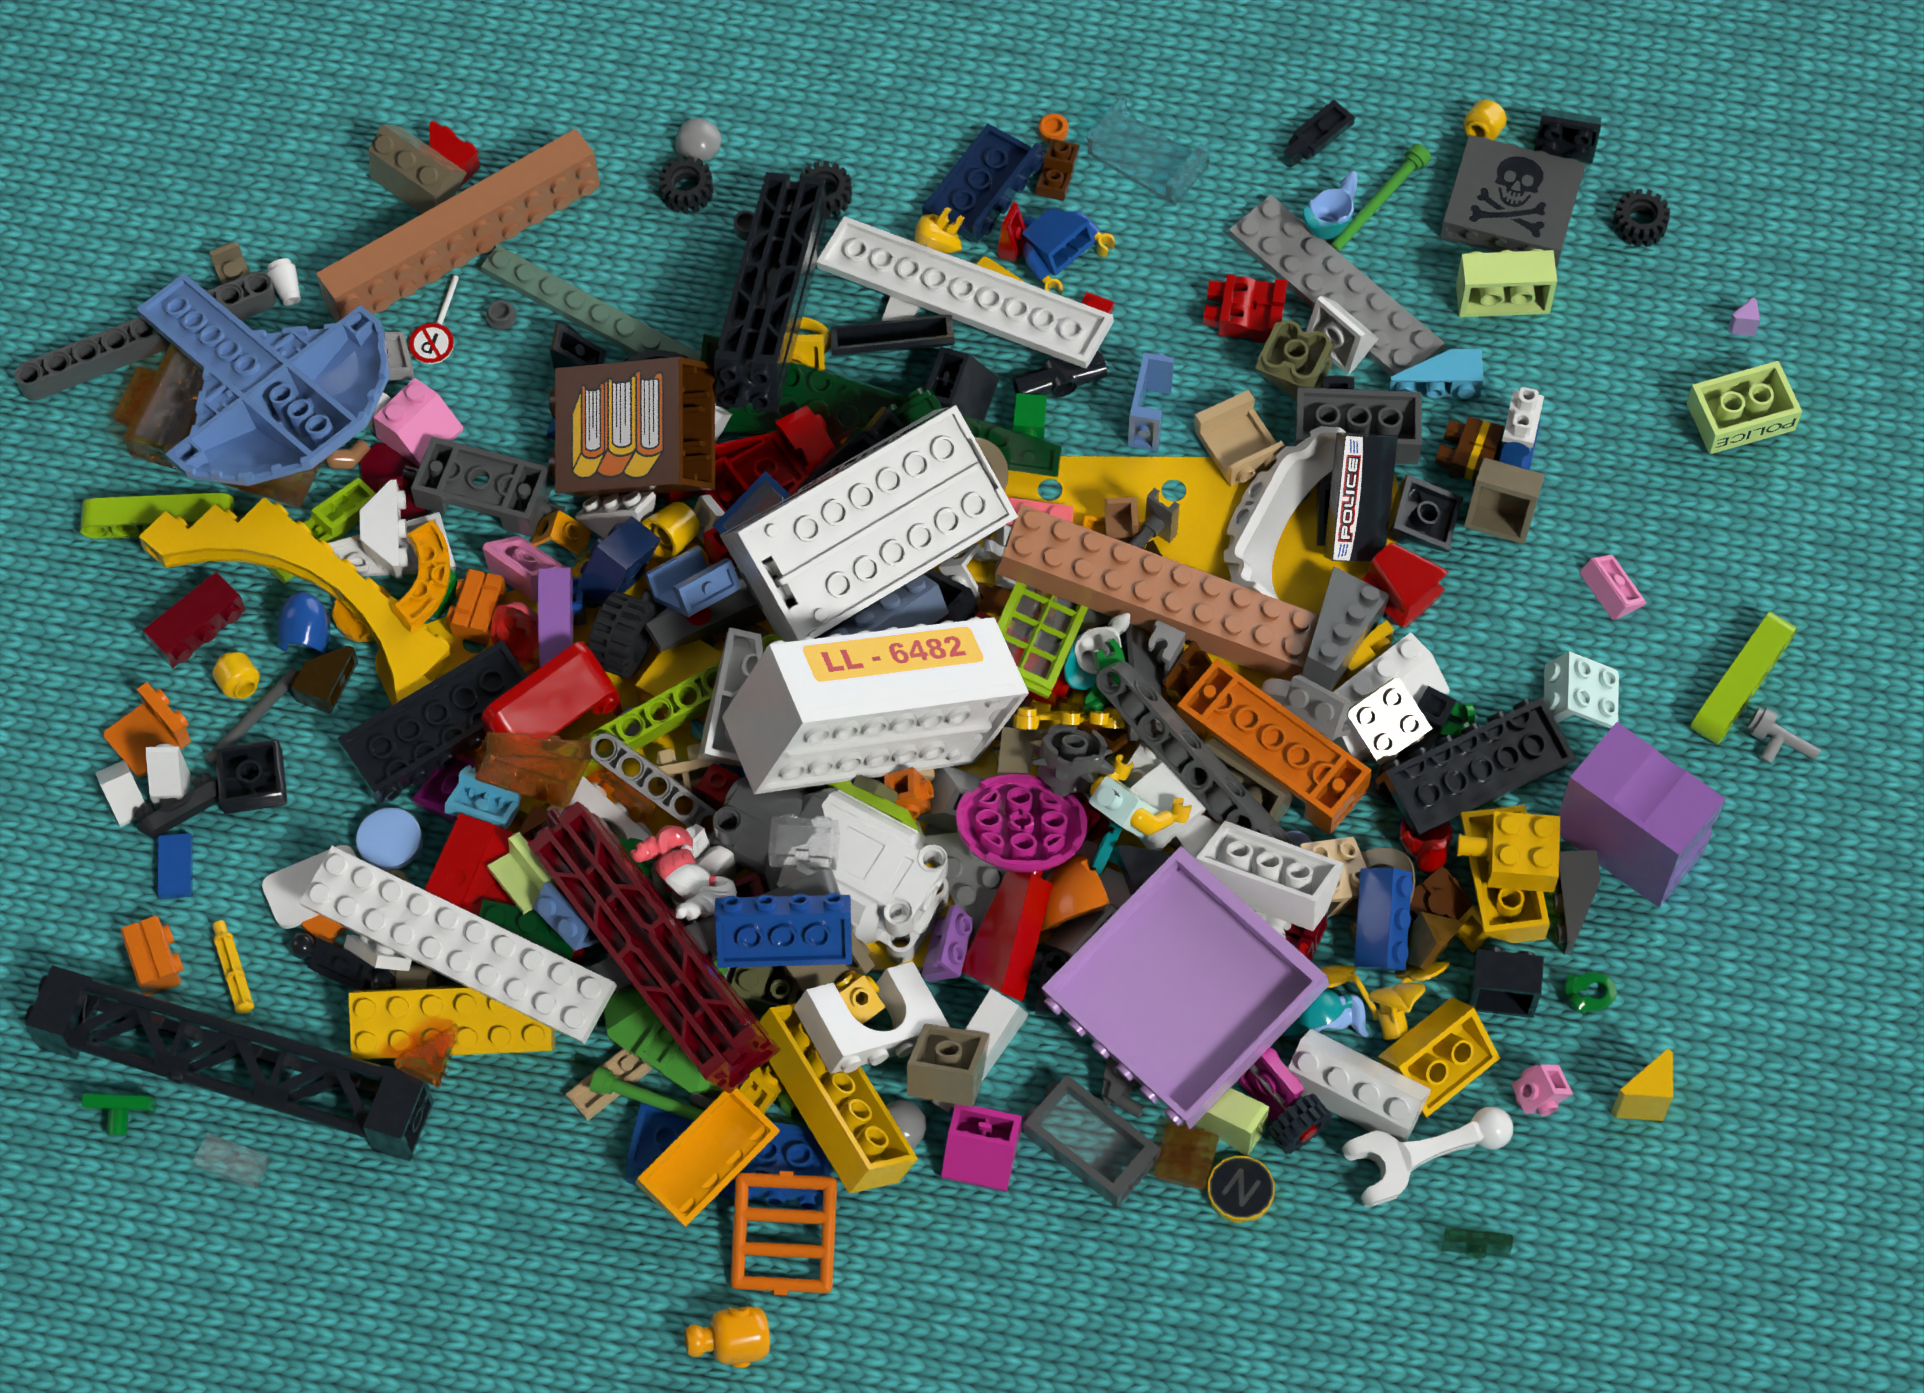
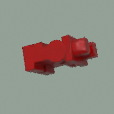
(1247, 307)

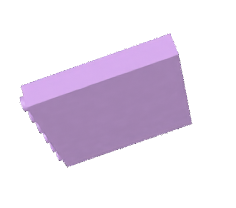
(1184, 988)

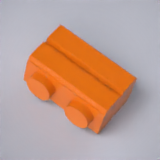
(476, 604)
(151, 955)

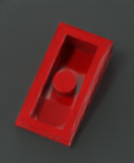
(1011, 238)

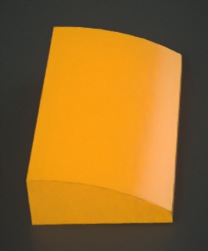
(707, 1156)

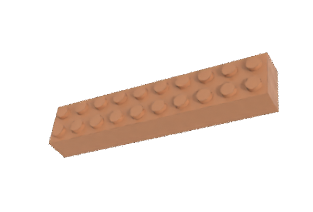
(461, 228)
(1131, 580)

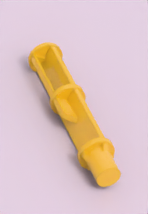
(232, 968)

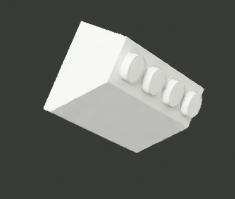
(1405, 660)
(1272, 874)
(1358, 1086)

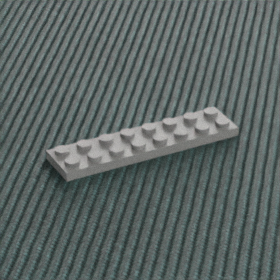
(1316, 269)

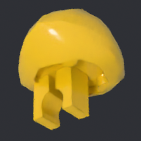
(937, 233)

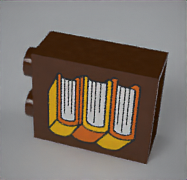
(634, 427)

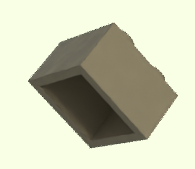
(1504, 500)

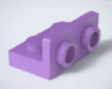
(948, 945)

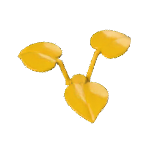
(1393, 1000)

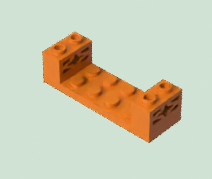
(1276, 744)

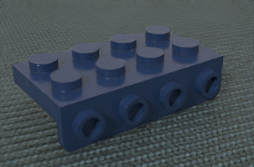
(985, 181)

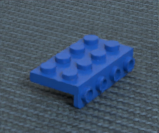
(783, 930)

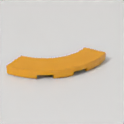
(432, 576)

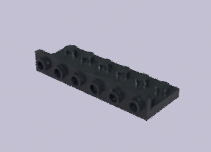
(430, 724)
(1477, 765)

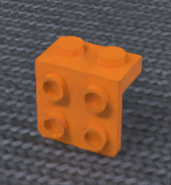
(147, 727)

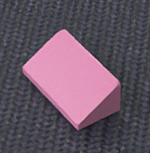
(1612, 586)

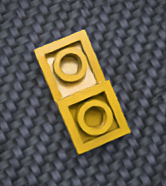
(1372, 646)

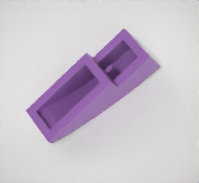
(554, 612)

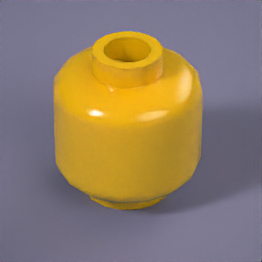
(1485, 120)
(236, 675)

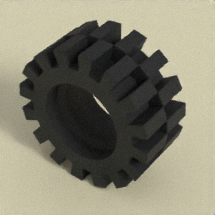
(836, 178)
(689, 198)
(1646, 204)

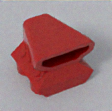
(1407, 580)

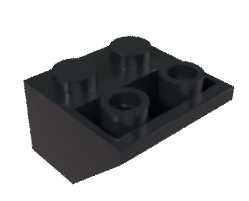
(1568, 134)
(962, 382)

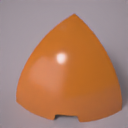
(1073, 893)

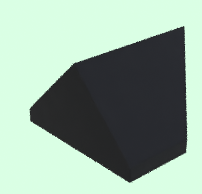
(572, 349)

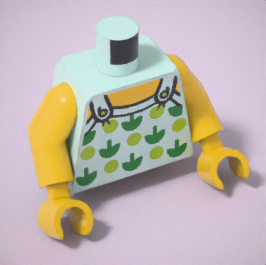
(1129, 808)

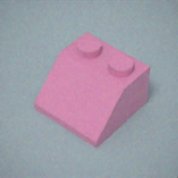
(413, 419)

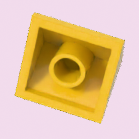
(1648, 1092)

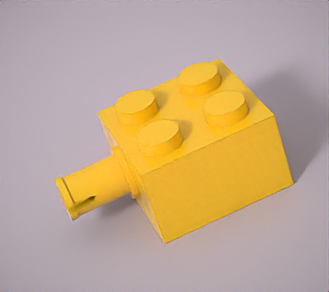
(1519, 851)

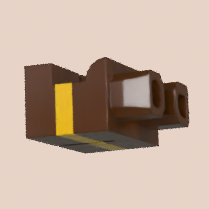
(1475, 442)

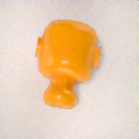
(734, 1336)

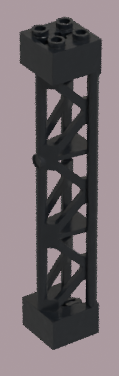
(67, 1016)

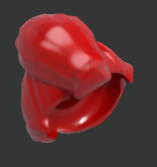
(1428, 848)

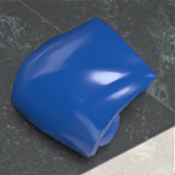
(303, 623)

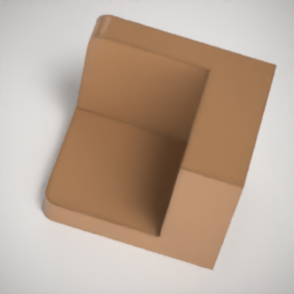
(1121, 518)

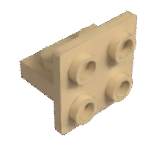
(1347, 852)

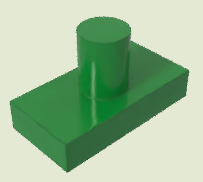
(118, 1109)

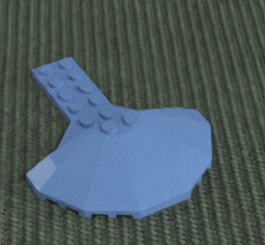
(268, 397)

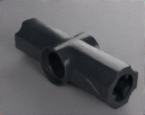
(1059, 377)

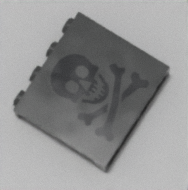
(1511, 198)

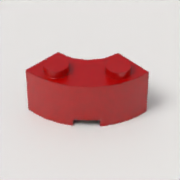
(805, 437)

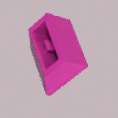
(981, 1147)

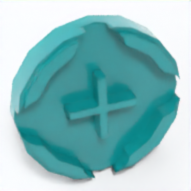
(1105, 850)

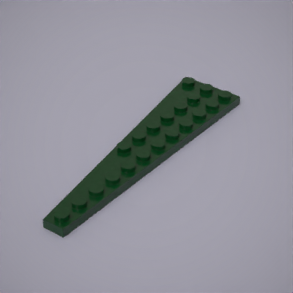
(853, 404)

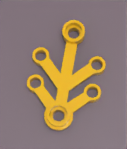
(1068, 715)

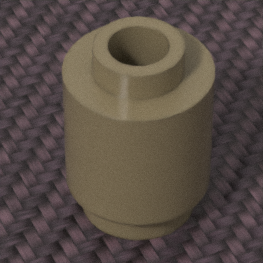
(416, 977)

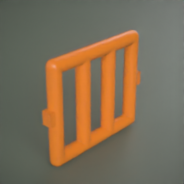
(743, 1213)

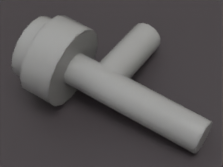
(1763, 723)

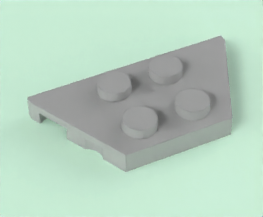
(968, 877)

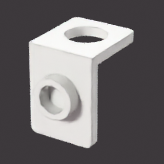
(958, 571)

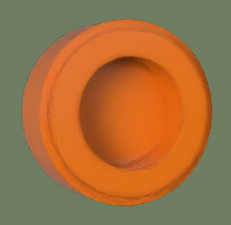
(1053, 127)

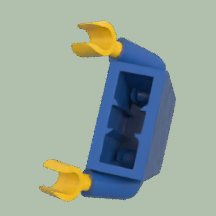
(1057, 241)

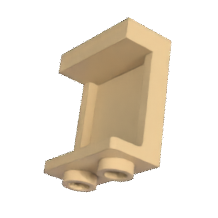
(1237, 438)

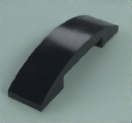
(1436, 709)

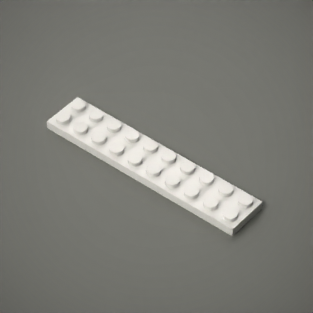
(965, 292)
(458, 944)

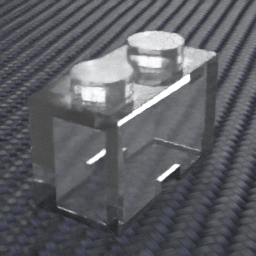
(804, 840)

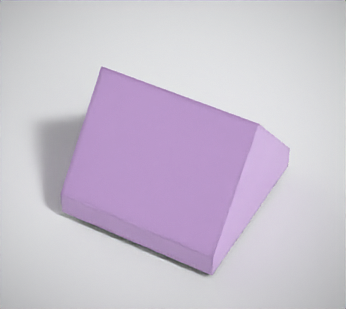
(1745, 319)

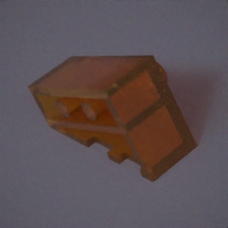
(534, 766)

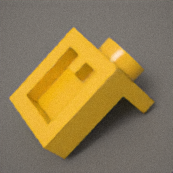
(762, 1087)

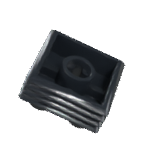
(233, 773)

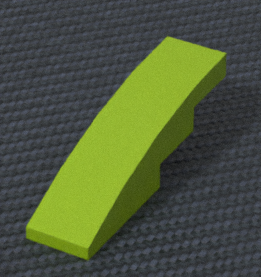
(335, 516)

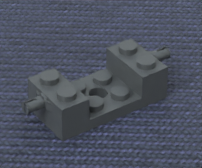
(514, 491)

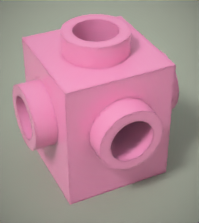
(1541, 1089)

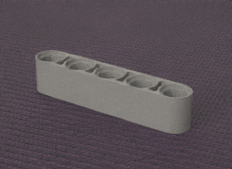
(641, 781)

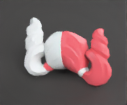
(690, 884)

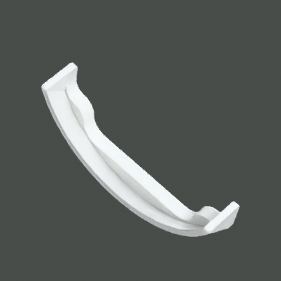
(1269, 505)

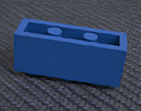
(1383, 919)

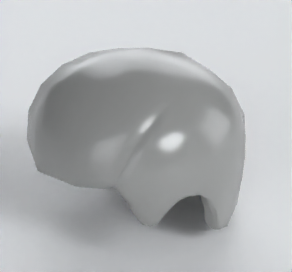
(698, 139)
(909, 1120)

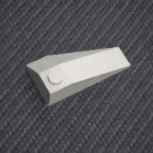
(738, 659)

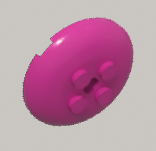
(1020, 823)

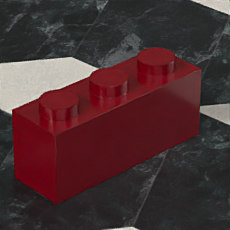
(194, 620)

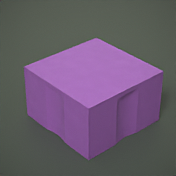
(1638, 814)

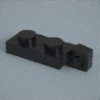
(1317, 133)

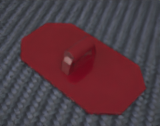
(386, 464)

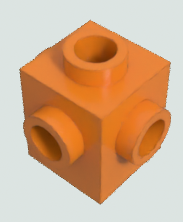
(913, 790)

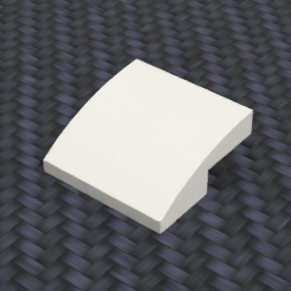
(1160, 789)

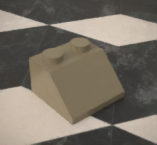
(947, 1065)

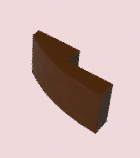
(1057, 169)

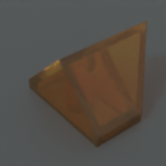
(431, 1058)

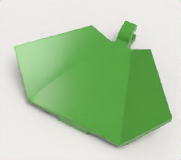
(641, 1033)

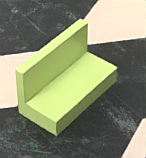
(520, 873)

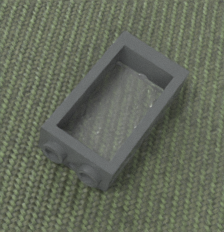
(1090, 1140)

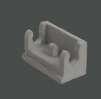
(1167, 646)

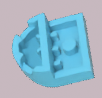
(482, 800)

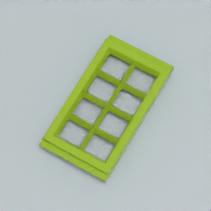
(1039, 634)

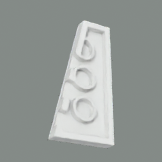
(352, 549)

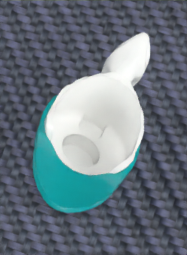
(1079, 665)

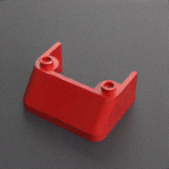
(554, 696)

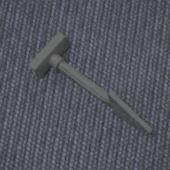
(1158, 521)

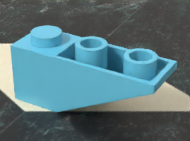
(1447, 374)

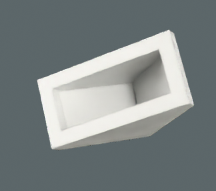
(121, 792)

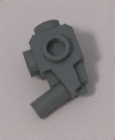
(1117, 1090)

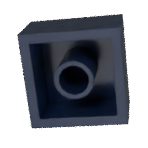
(618, 560)

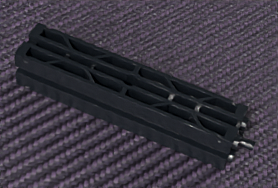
(770, 293)

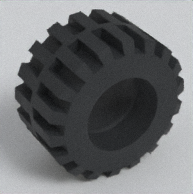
(620, 634)

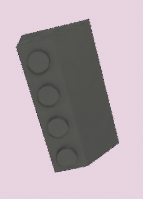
(1363, 413)

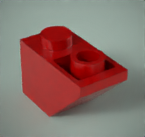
(454, 149)

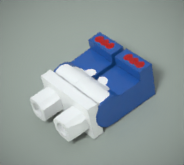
(1521, 428)

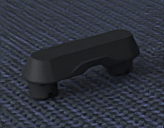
(158, 822)

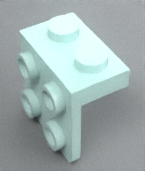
(1581, 689)

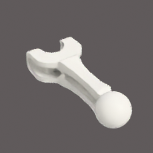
(1489, 1128)

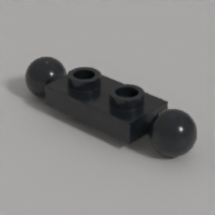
(339, 963)

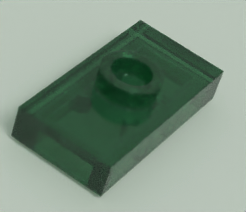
(1476, 1243)

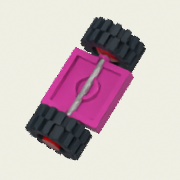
(1278, 1088)

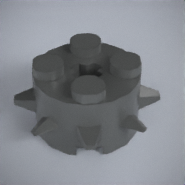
(1071, 759)

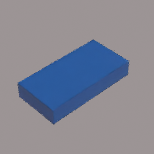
(175, 866)

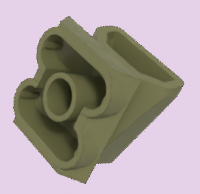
(1295, 357)

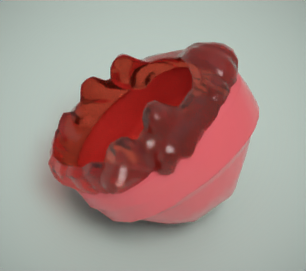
(517, 628)

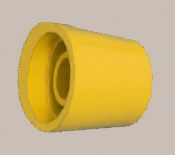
(676, 528)

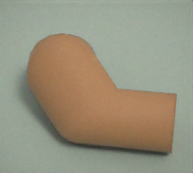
(346, 458)

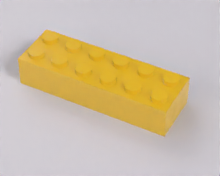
(400, 1018)
(838, 1108)

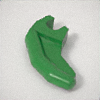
(1095, 699)

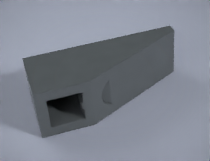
(1575, 892)

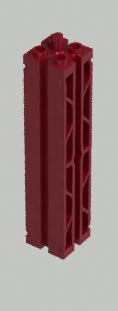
(653, 947)

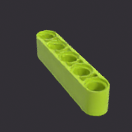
(134, 514)
(1743, 678)

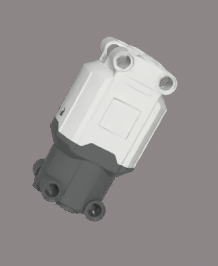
(876, 863)

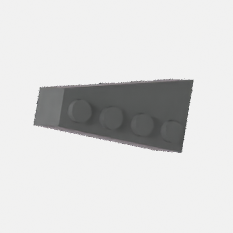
(1345, 619)

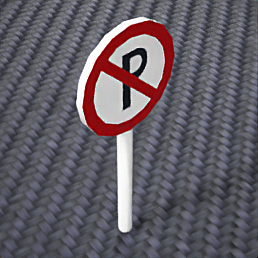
(433, 341)

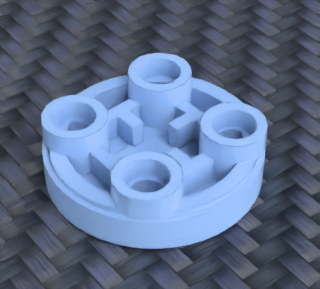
(389, 838)

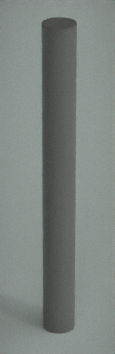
(253, 715)

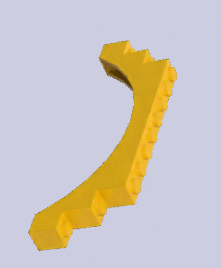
(276, 541)

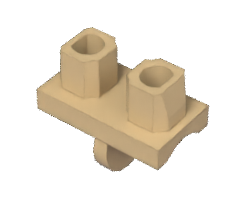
(686, 772)

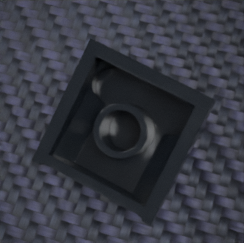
(1423, 514)

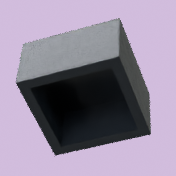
(1506, 982)

